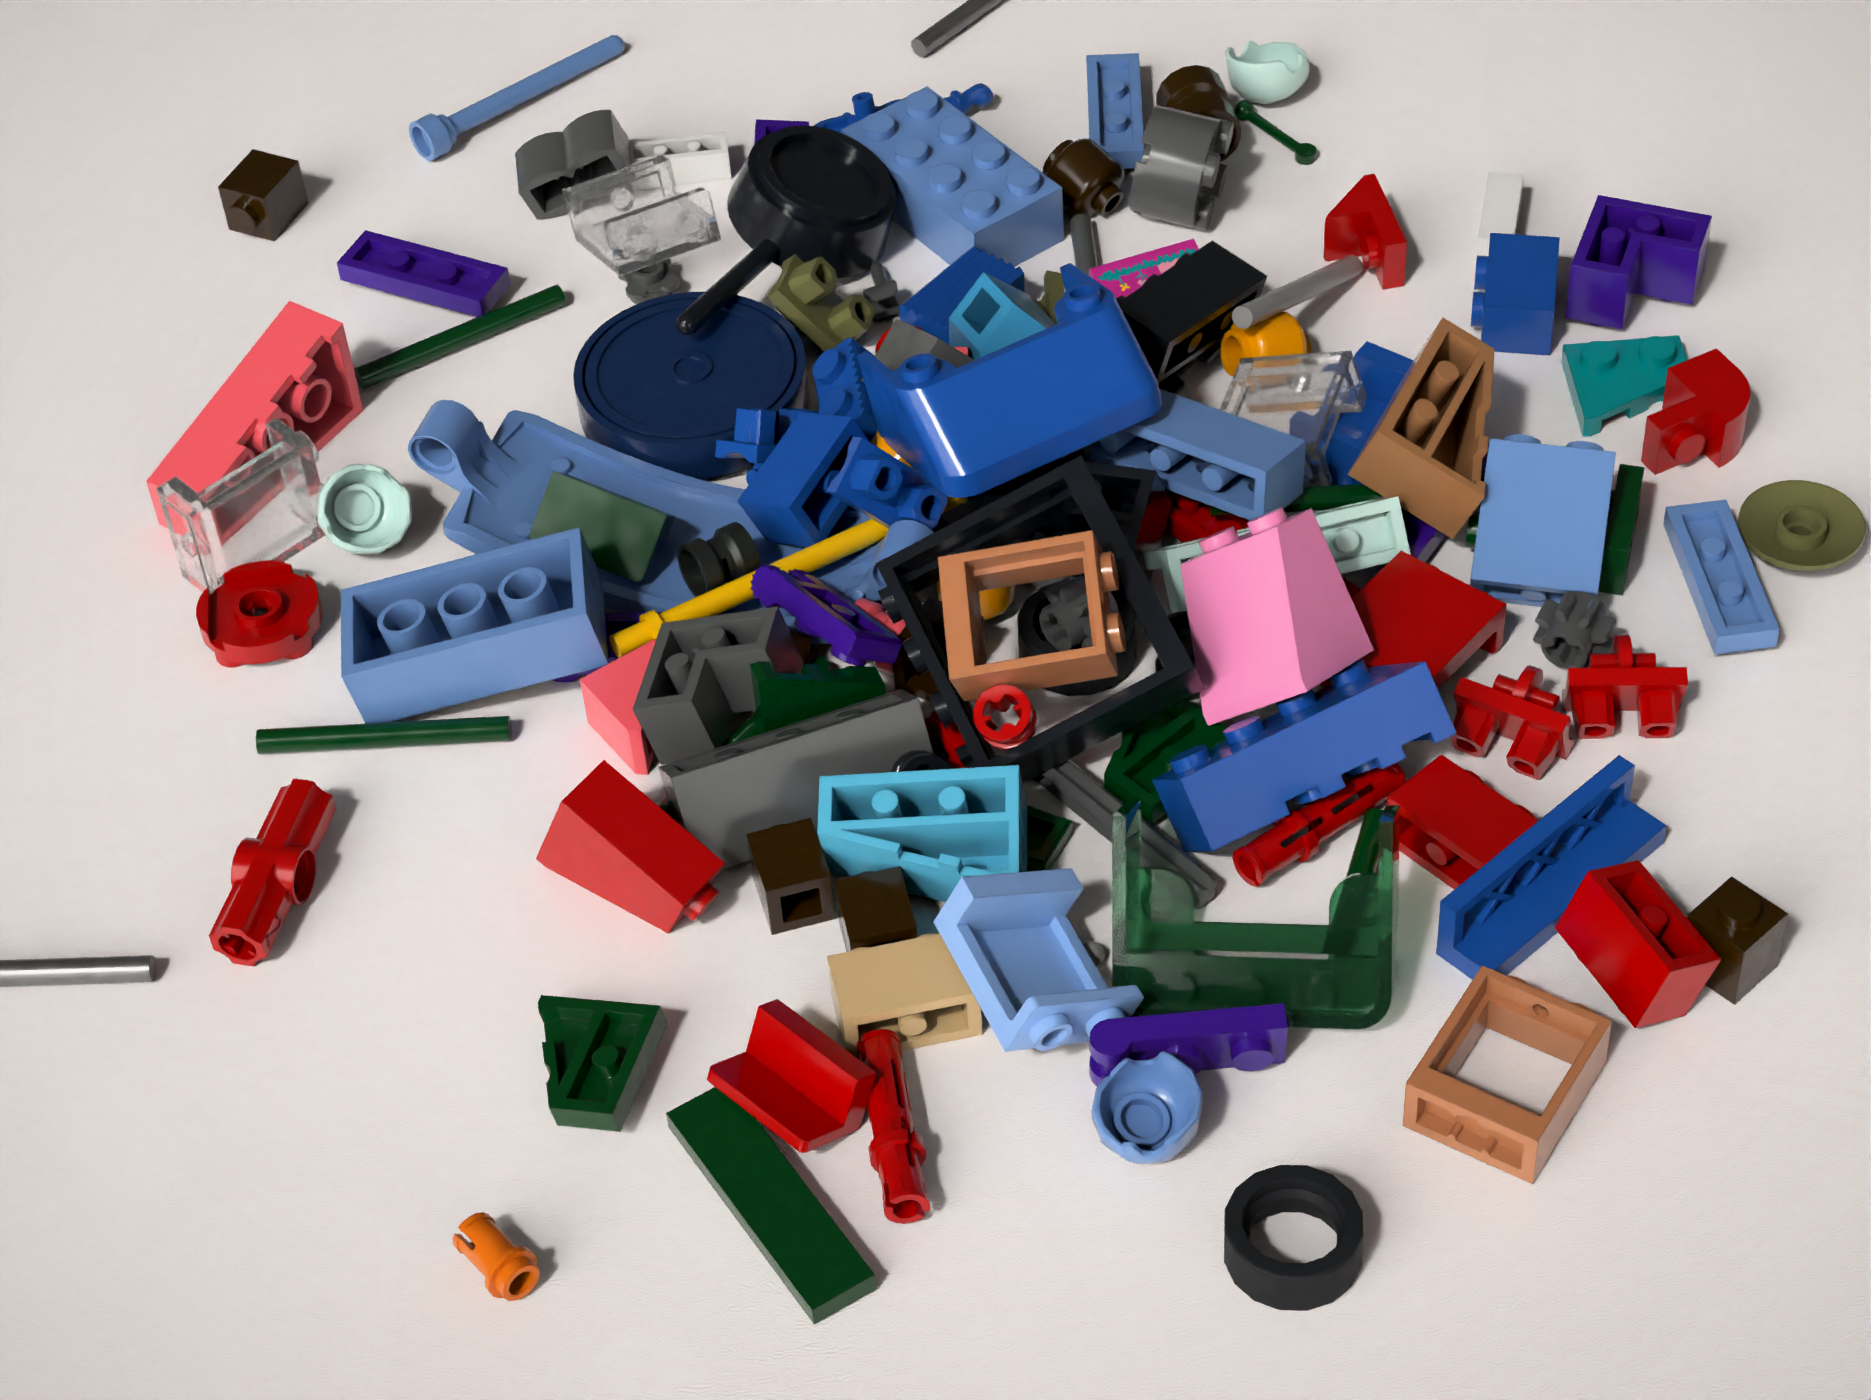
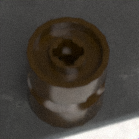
(1200, 92)

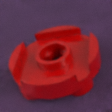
(242, 638)

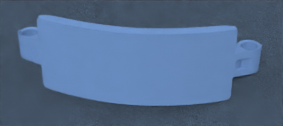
(508, 477)

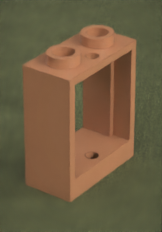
(1021, 563)
(1482, 1122)

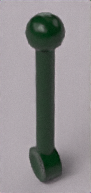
(1304, 153)

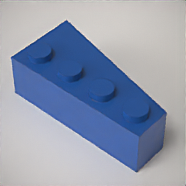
(1300, 752)

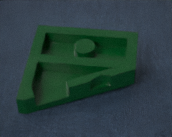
(817, 690)
(1149, 748)
(597, 1057)

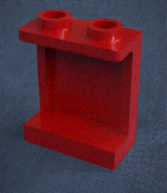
(1426, 616)

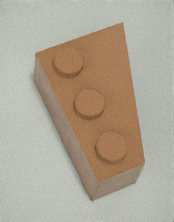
(1433, 432)

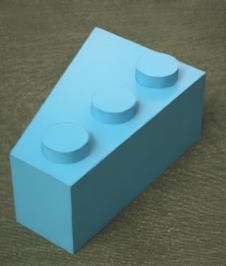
(927, 823)

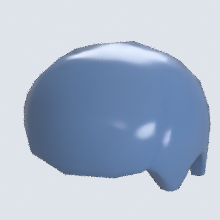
(1148, 1108)

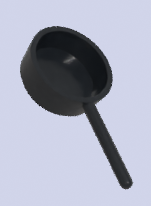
(806, 197)

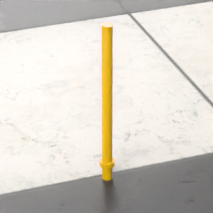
(740, 590)

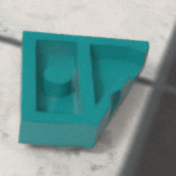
(1618, 376)

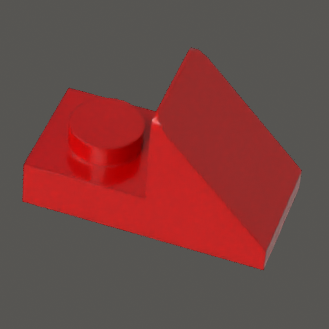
(1367, 228)

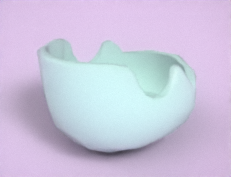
(1267, 71)
(363, 509)

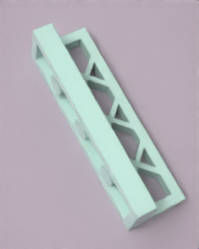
(1356, 534)

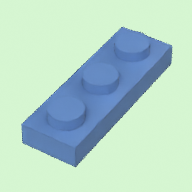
(1116, 106)
(1721, 577)

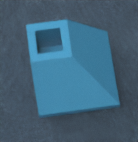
(994, 317)

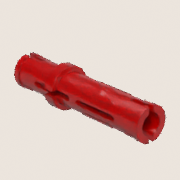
(1267, 856)
(896, 1147)

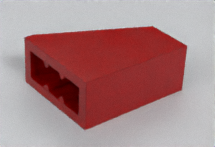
(630, 851)

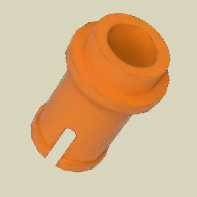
(507, 1269)

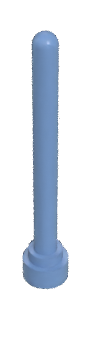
(436, 134)

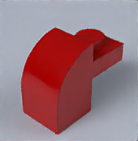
(1699, 415)

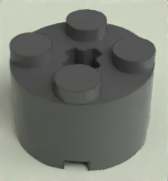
(1180, 167)

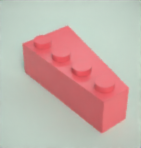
(292, 374)

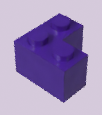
(1631, 252)

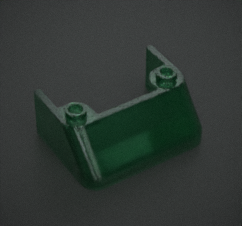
(1321, 973)

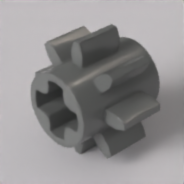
(1067, 616)
(1573, 629)

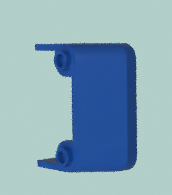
(1020, 403)

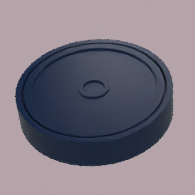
(676, 393)

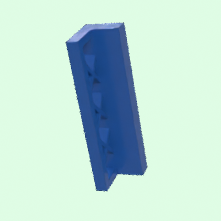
(1523, 891)

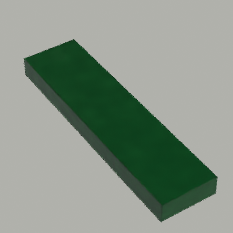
(772, 1204)

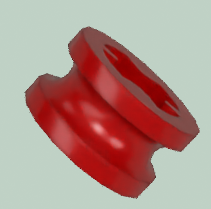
(1000, 699)

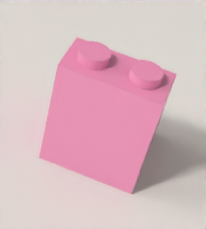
(1268, 614)

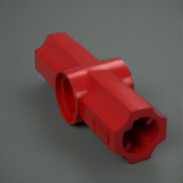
(272, 872)

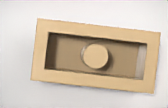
(903, 989)

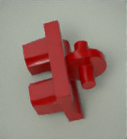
(1624, 684)
(1516, 712)

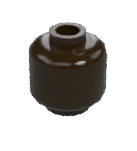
(1087, 177)

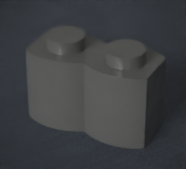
(559, 160)

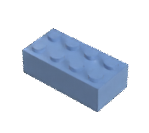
(961, 182)
(473, 627)

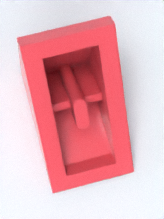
(610, 702)

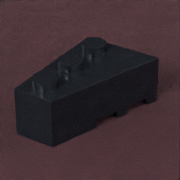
(1189, 310)

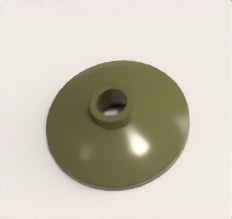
(1801, 525)

